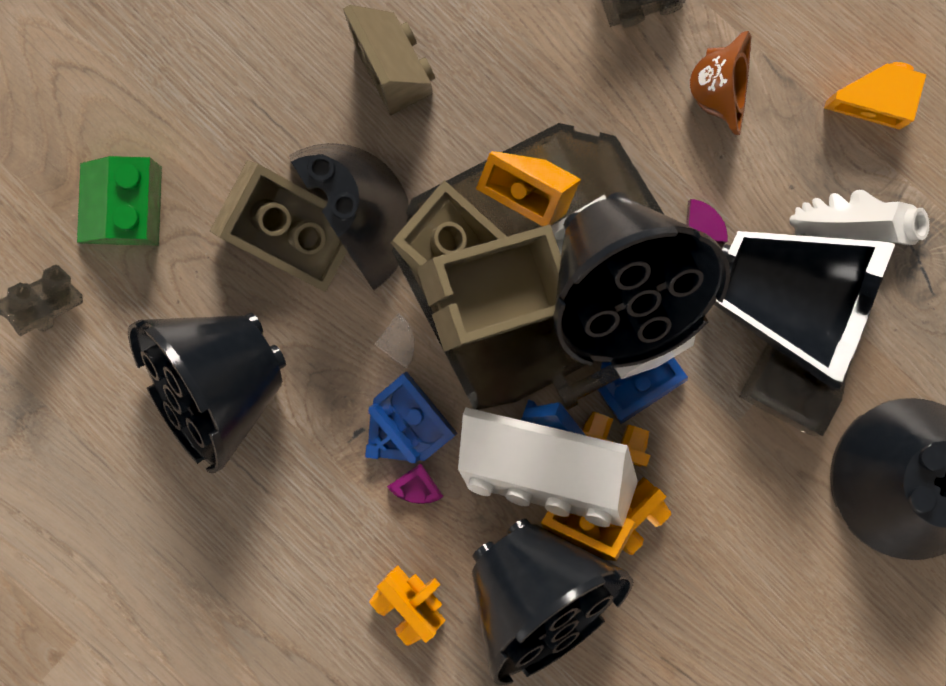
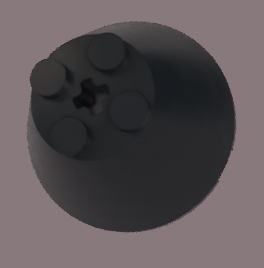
(633, 283)
(208, 379)
(893, 478)
(540, 598)

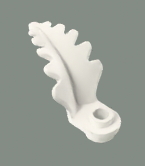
(861, 219)

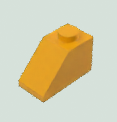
(883, 96)
(528, 186)
(601, 541)

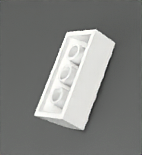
(546, 467)

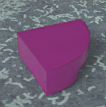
(707, 220)
(416, 487)

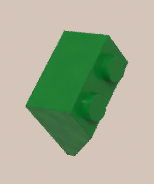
(119, 201)

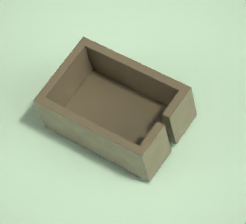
(493, 286)

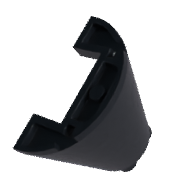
(363, 203)
(806, 295)

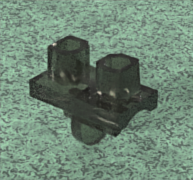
(40, 302)

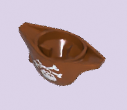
(722, 81)

